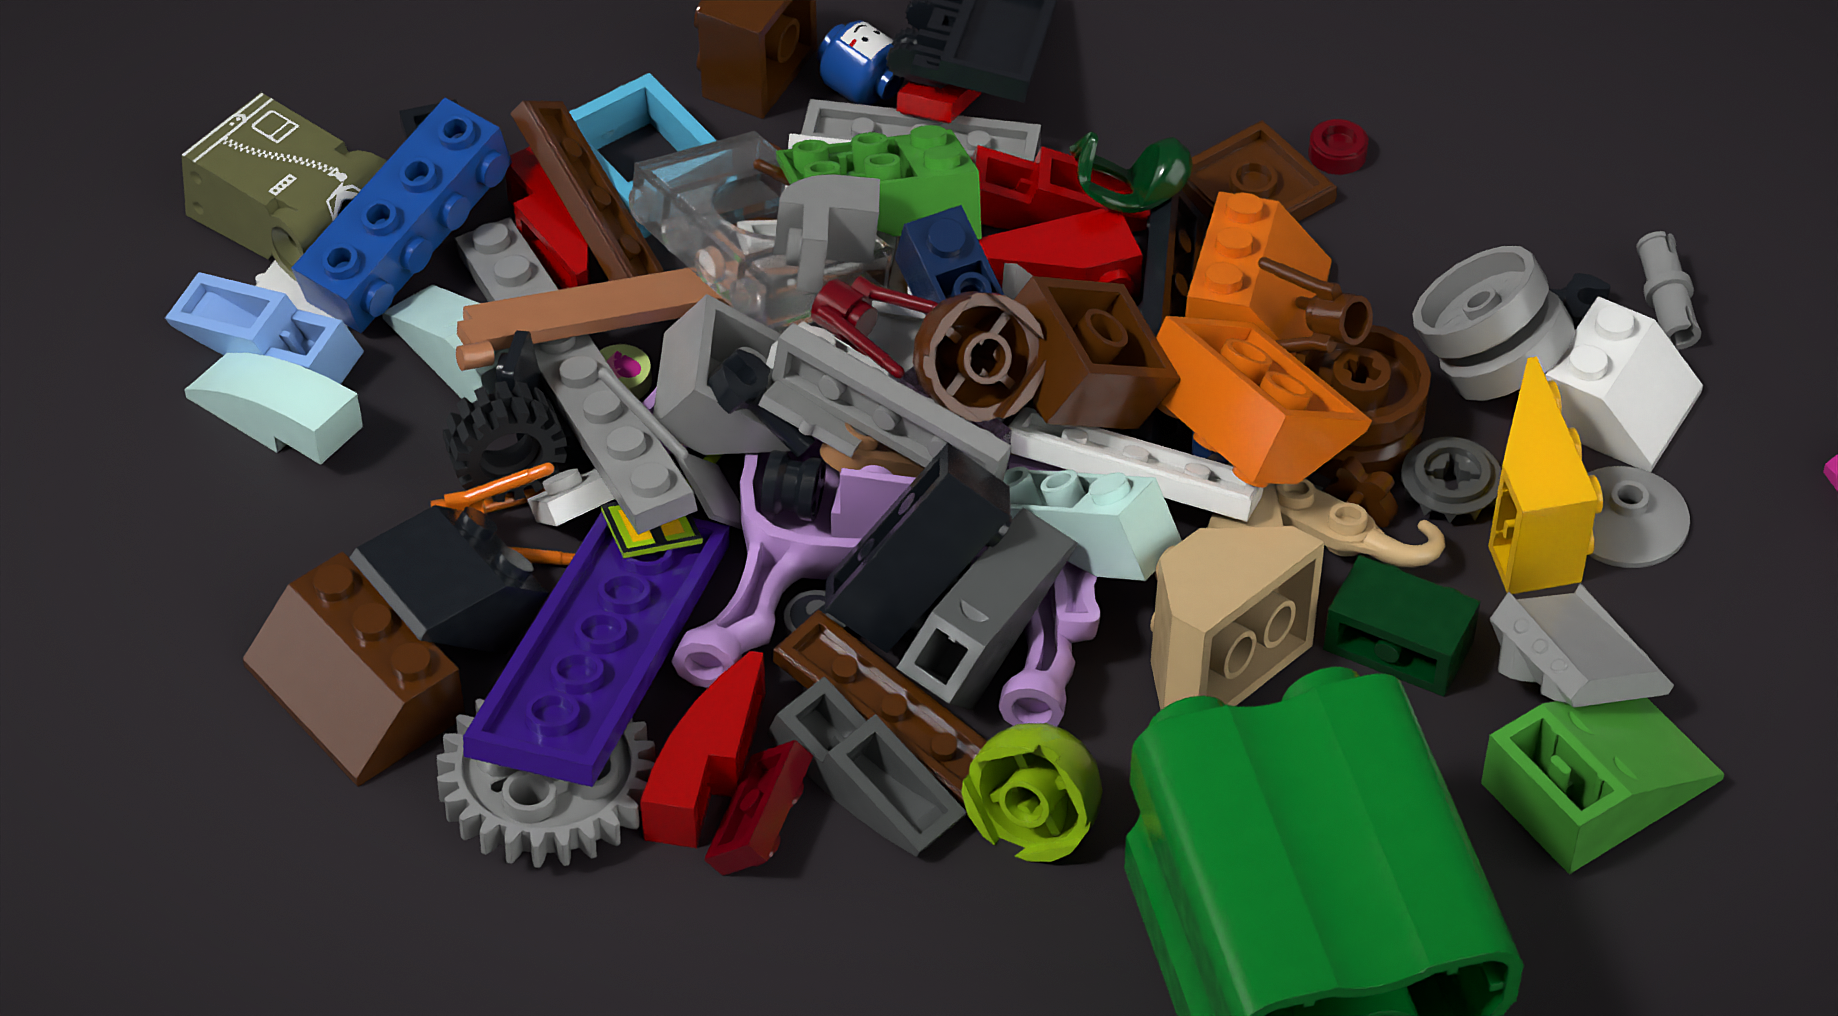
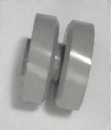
(1490, 319)

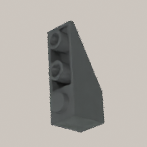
(987, 611)

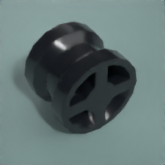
(793, 485)

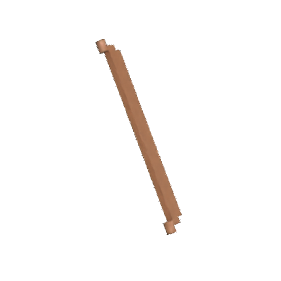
(576, 312)

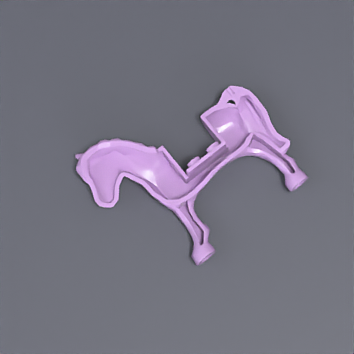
(852, 501)

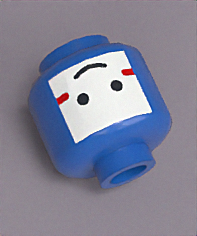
(855, 63)

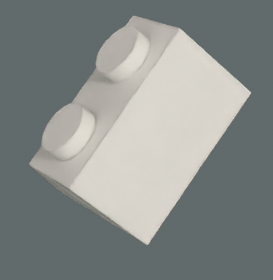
(1624, 385)

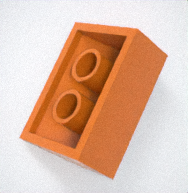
(1228, 275)
(1254, 401)

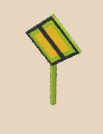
(668, 536)

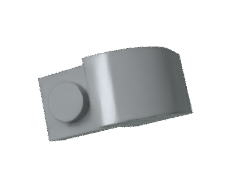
(826, 221)

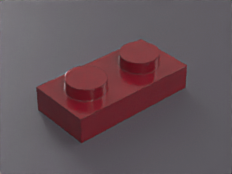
(759, 808)

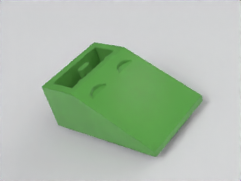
(916, 172)
(1593, 774)

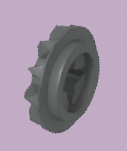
(1474, 469)

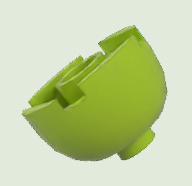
(1034, 790)

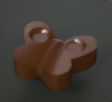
(1365, 489)

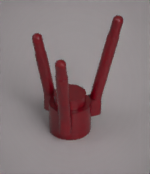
(850, 316)

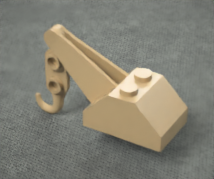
(1245, 594)

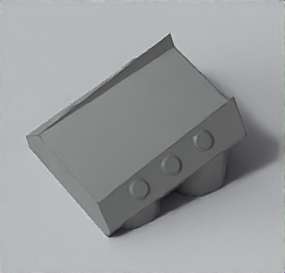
(1573, 650)

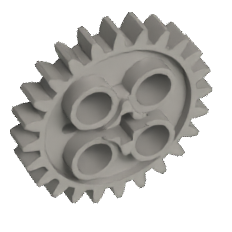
(541, 811)

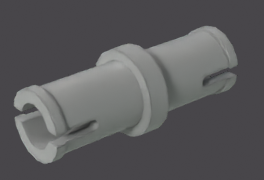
(1668, 289)

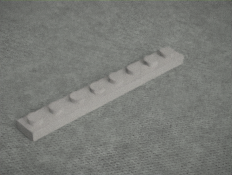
(611, 435)

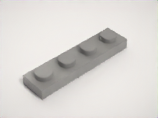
(846, 120)
(880, 404)

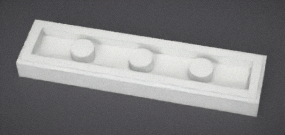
(1101, 451)

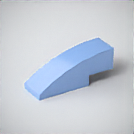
(263, 322)

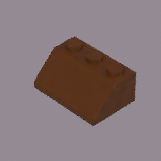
(353, 671)

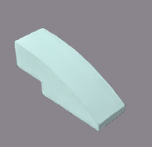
(279, 403)

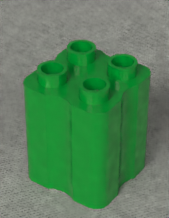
(1311, 860)

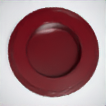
(1338, 146)

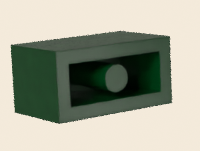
(1401, 625)

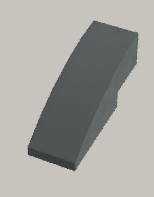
(867, 768)

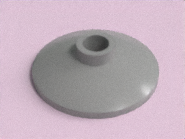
(1640, 518)

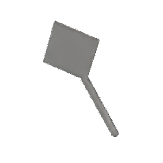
(703, 476)

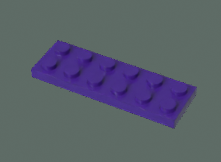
(591, 656)

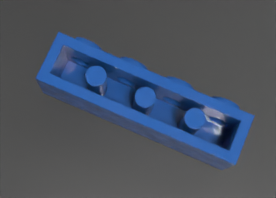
(402, 215)

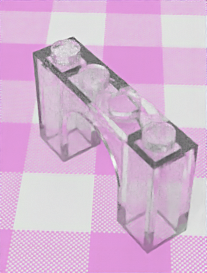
(691, 206)

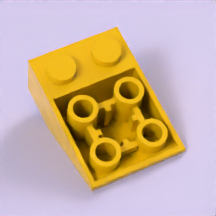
(1543, 494)

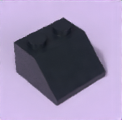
(453, 579)

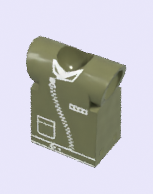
(272, 180)

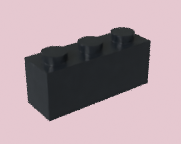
(919, 549)

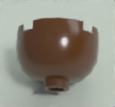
(979, 355)

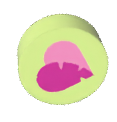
(630, 367)

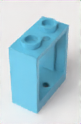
(629, 109)

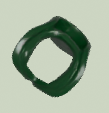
(1153, 177)

